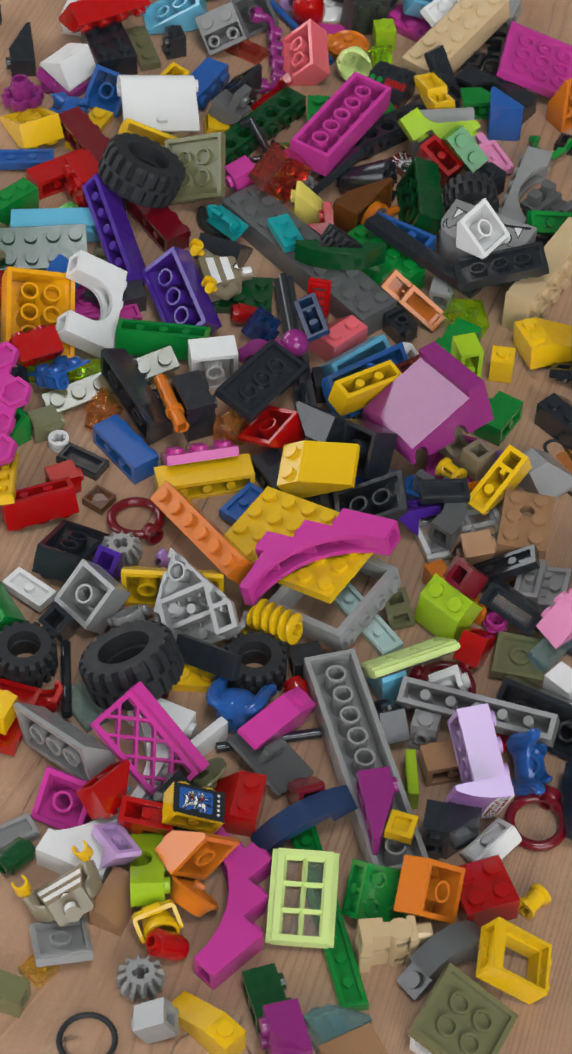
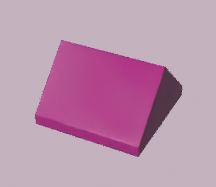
(58, 802)

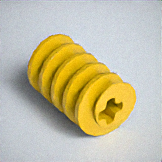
(276, 621)

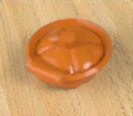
(345, 39)
(191, 895)

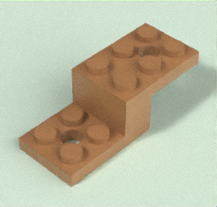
(522, 531)

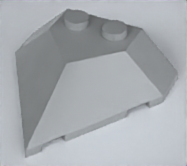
(194, 604)

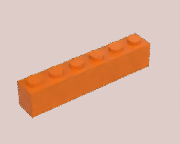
(202, 532)

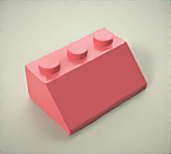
(306, 54)

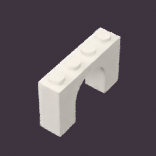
(108, 285)

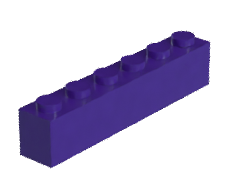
(114, 228)

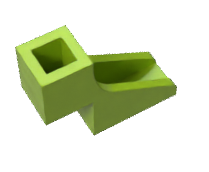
(416, 126)

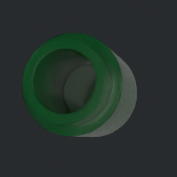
(16, 856)

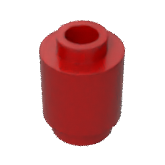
(167, 945)

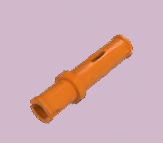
(173, 409)

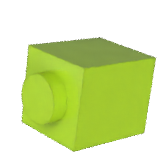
(384, 32)

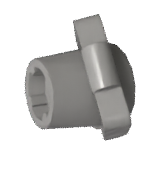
(130, 614)

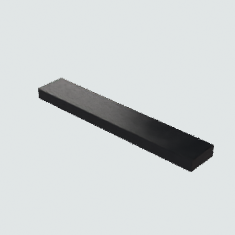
(416, 251)

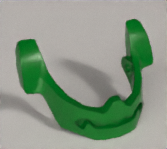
(556, 154)

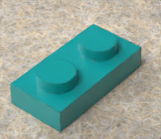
(284, 231)

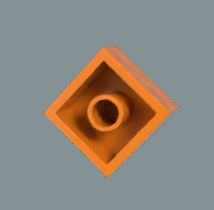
(429, 889)

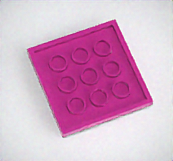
(535, 60)

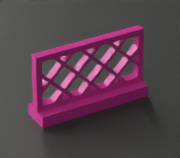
(161, 726)

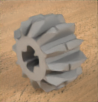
(125, 544)
(140, 978)

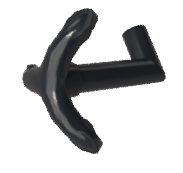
(251, 122)

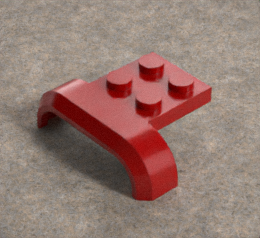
(29, 695)

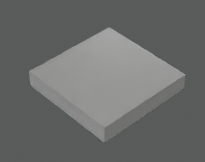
(60, 944)

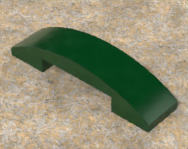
(339, 257)

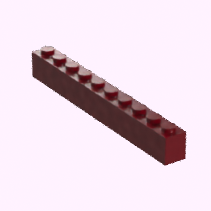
(160, 224)

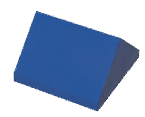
(504, 117)

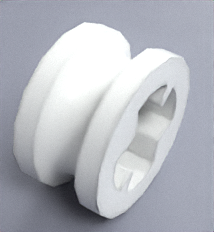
(58, 436)

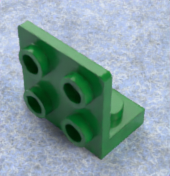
(371, 891)

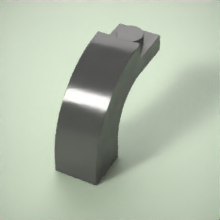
(449, 523)
(450, 945)

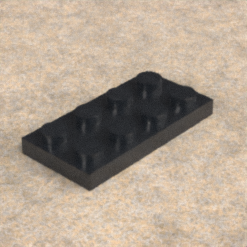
(501, 267)
(261, 380)

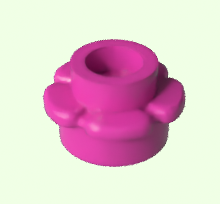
(495, 623)

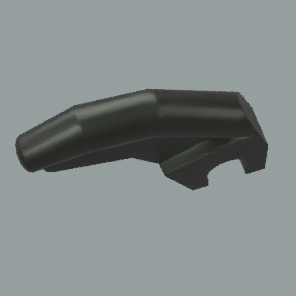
(202, 216)

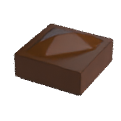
(99, 499)

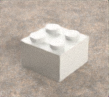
(214, 358)

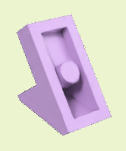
(116, 844)

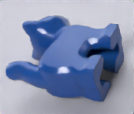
(64, 102)

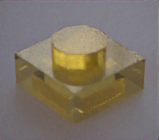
(37, 975)

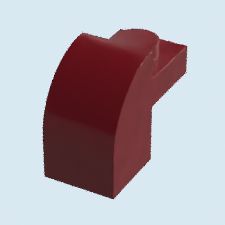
(465, 577)

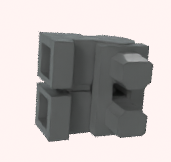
(545, 200)

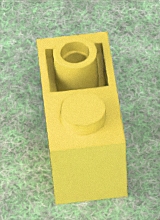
(306, 203)

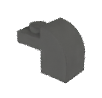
(229, 107)

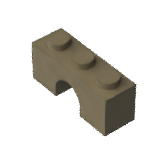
(474, 457)

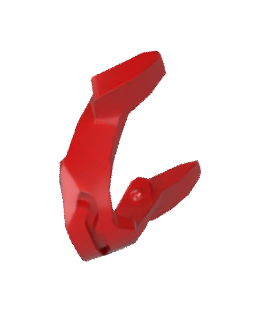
(284, 81)

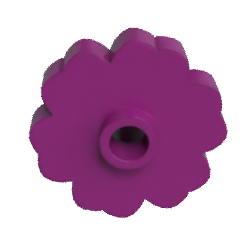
(22, 94)

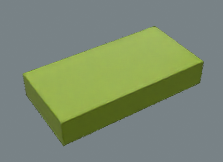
(411, 777)

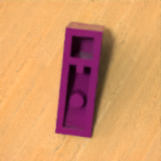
(376, 799)

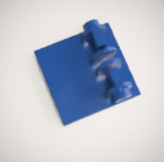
(54, 374)

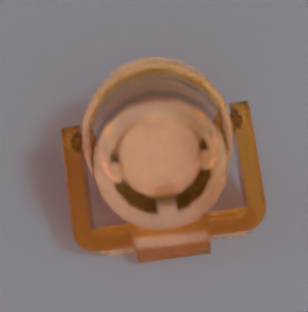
(100, 408)
(229, 426)

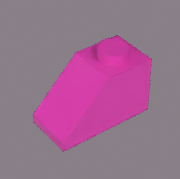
(237, 174)

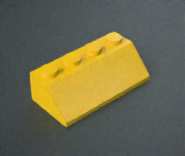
(145, 583)

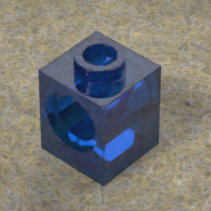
(261, 325)

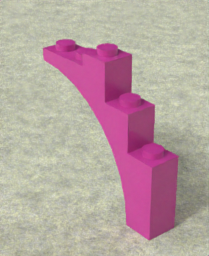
(314, 541)
(237, 936)

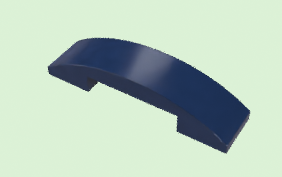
(303, 815)

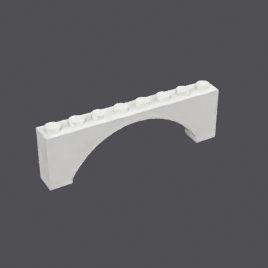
(56, 845)

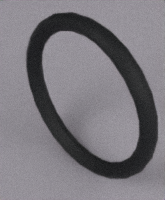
(87, 1015)

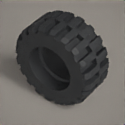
(141, 170)
(130, 655)

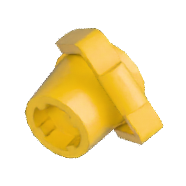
(157, 916)

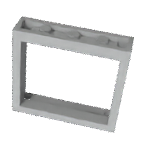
(359, 618)

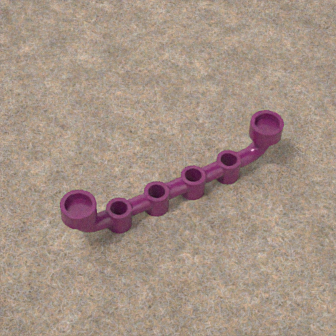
(274, 47)

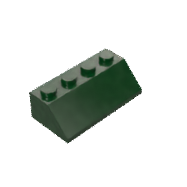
(421, 196)

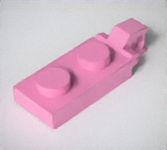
(494, 153)

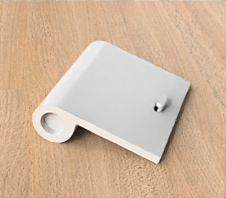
(160, 101)

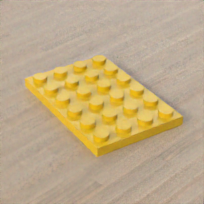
(283, 515)

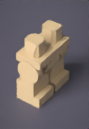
(388, 941)

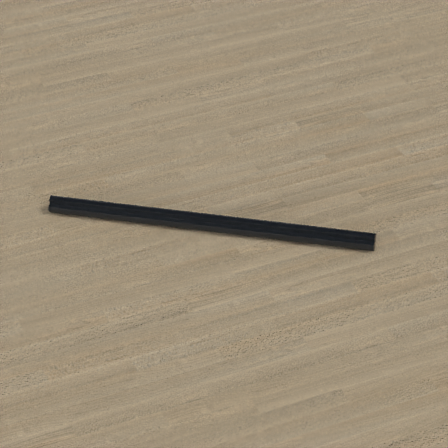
(303, 387)

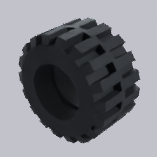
(471, 187)
(30, 639)
(262, 650)

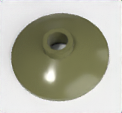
(211, 774)

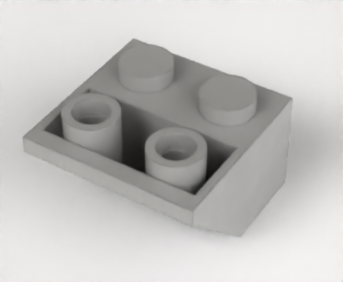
(221, 28)

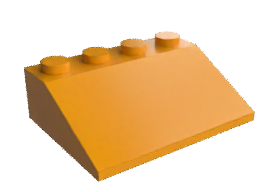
(34, 299)

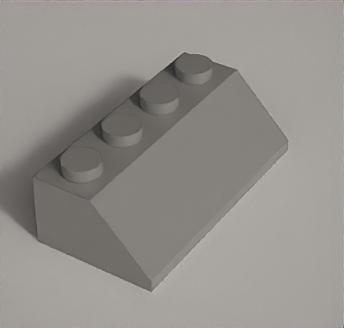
(62, 741)

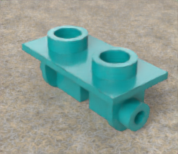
(226, 221)

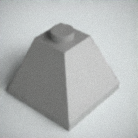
(546, 475)

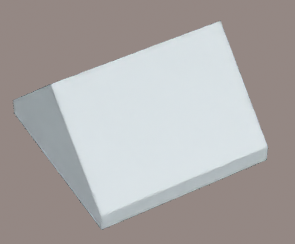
(70, 65)
(480, 230)

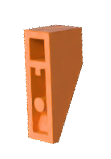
(560, 107)

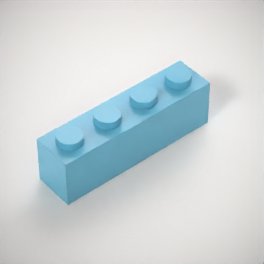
(55, 216)

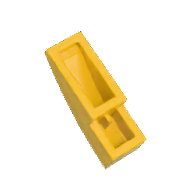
(433, 91)

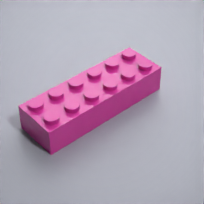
(341, 122)

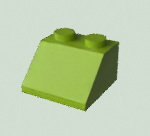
(445, 609)

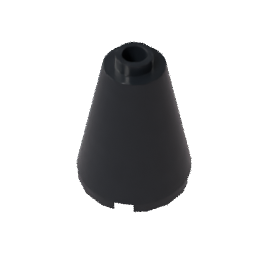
(367, 174)

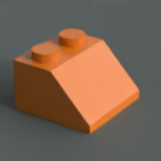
(194, 853)

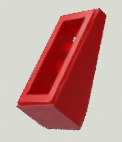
(326, 295)

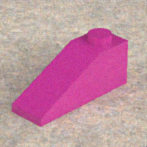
(278, 718)

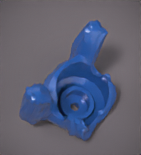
(237, 703)
(528, 762)

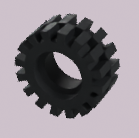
(335, 237)

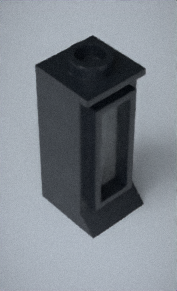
(512, 606)

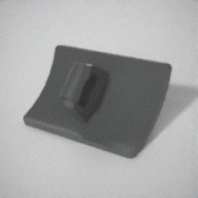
(274, 760)

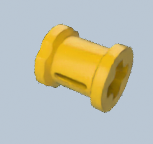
(449, 467)
(533, 901)

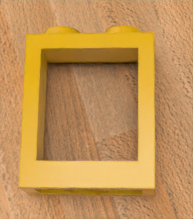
(490, 960)

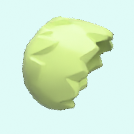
(353, 60)

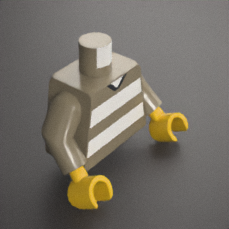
(219, 273)
(66, 896)

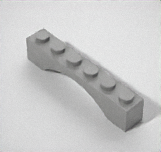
(532, 171)

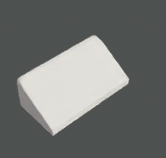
(496, 839)

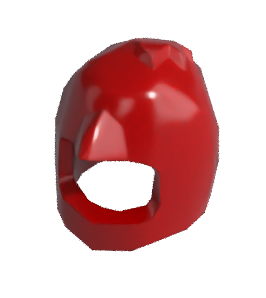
(308, 9)

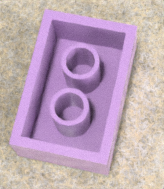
(476, 743)

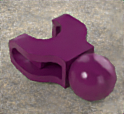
(293, 340)

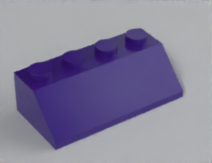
(178, 290)

